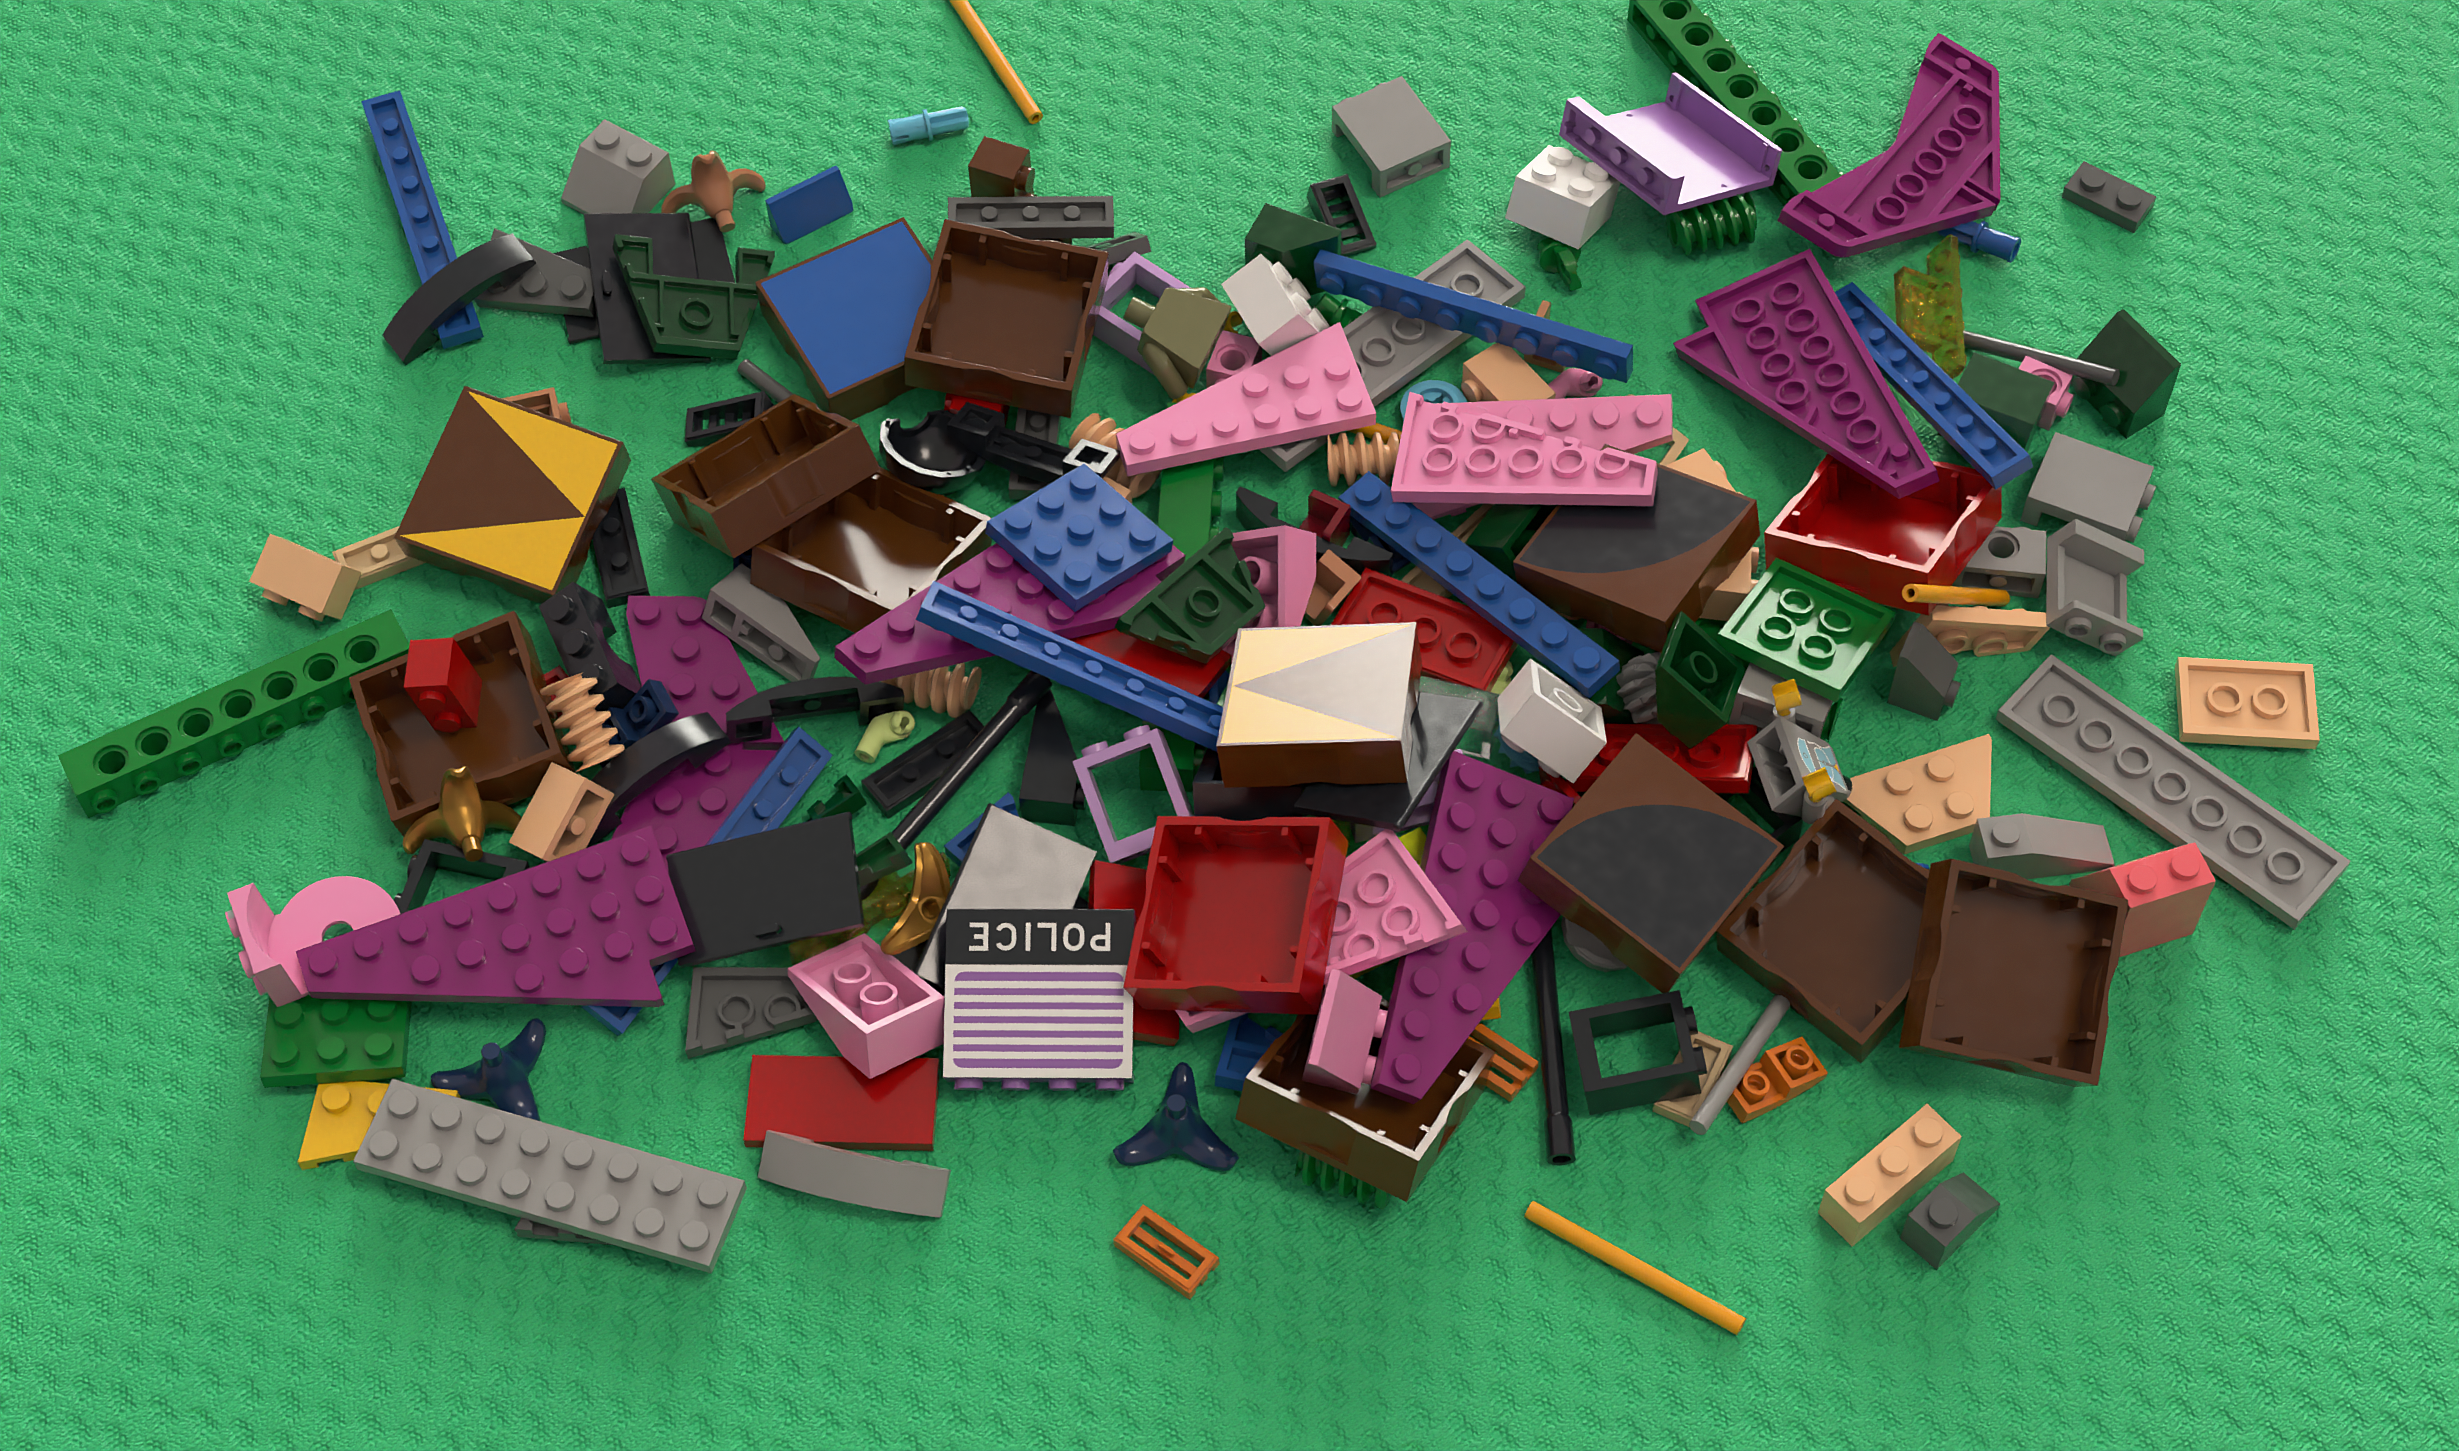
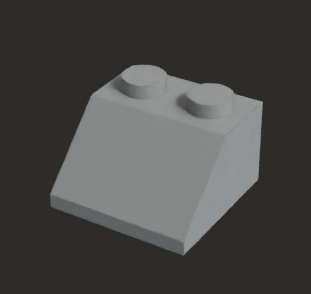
(617, 173)

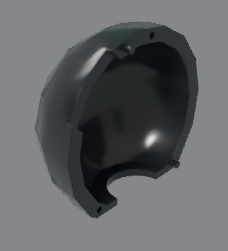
(928, 454)

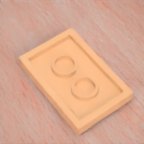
(2246, 703)

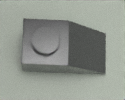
(1924, 675)
(1947, 1218)

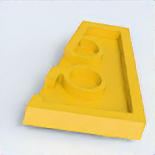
(341, 1120)

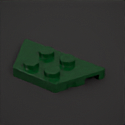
(1198, 604)

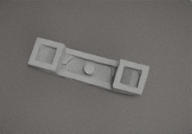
(853, 1176)

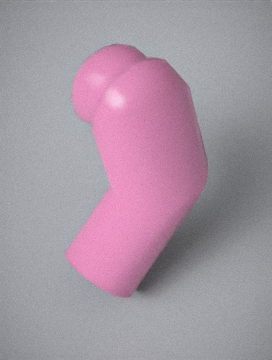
(1576, 383)

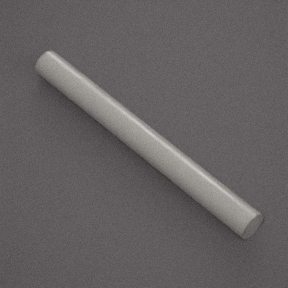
(1739, 1065)

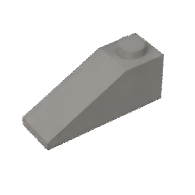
(761, 625)
(2039, 845)

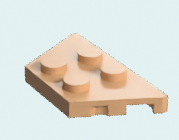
(1927, 795)

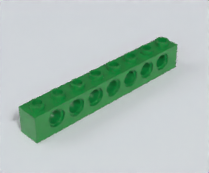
(1701, 55)
(218, 713)

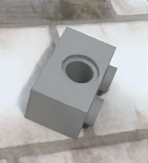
(2019, 569)

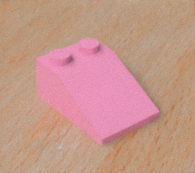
(1281, 569)
(871, 1005)
(1343, 1035)

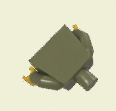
(1180, 335)

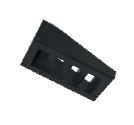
(1341, 188)
(731, 410)

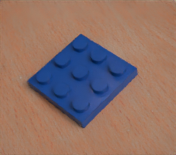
(1079, 537)

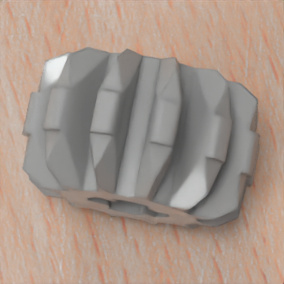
(1639, 687)

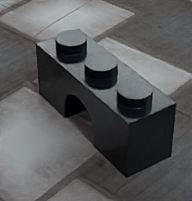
(580, 632)

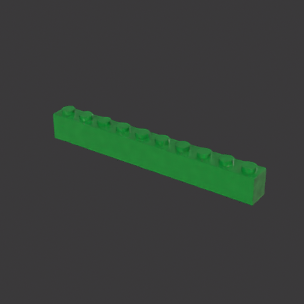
(1186, 516)

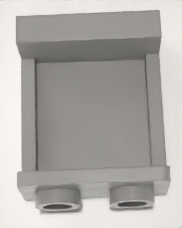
(1393, 135)
(2090, 487)
(2090, 586)
(1756, 702)

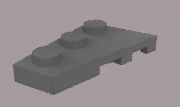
(547, 287)
(741, 1006)

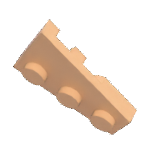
(1980, 630)

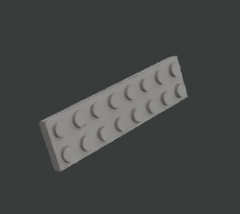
(1398, 348)
(2173, 790)
(551, 1175)

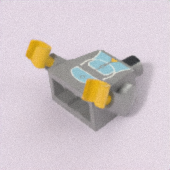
(1794, 764)

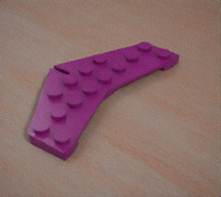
(1933, 174)
(700, 677)

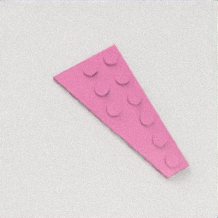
(1279, 401)
(1618, 421)
(1501, 461)
(1381, 914)

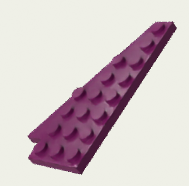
(1800, 360)
(903, 646)
(1473, 854)
(546, 935)

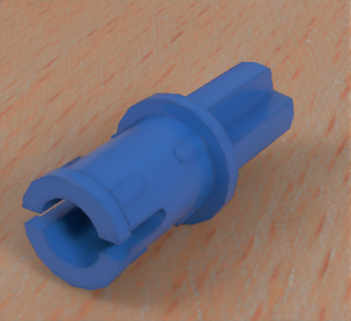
(1985, 239)

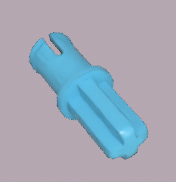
(927, 124)

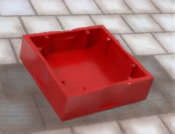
(1879, 543)
(1237, 915)

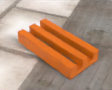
(1511, 1053)
(1197, 1275)

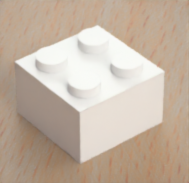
(1562, 196)
(1273, 305)
(1550, 722)

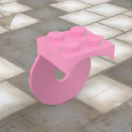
(273, 939)

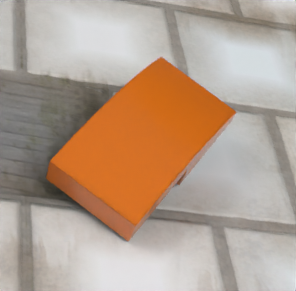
(1776, 1079)

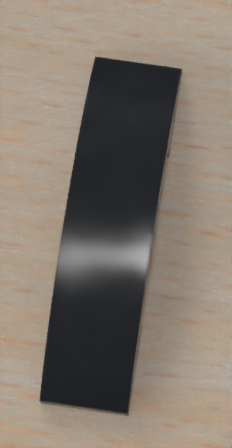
(451, 290)
(985, 434)
(1260, 512)
(810, 698)
(654, 757)

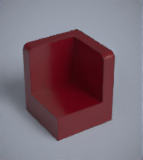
(1327, 518)

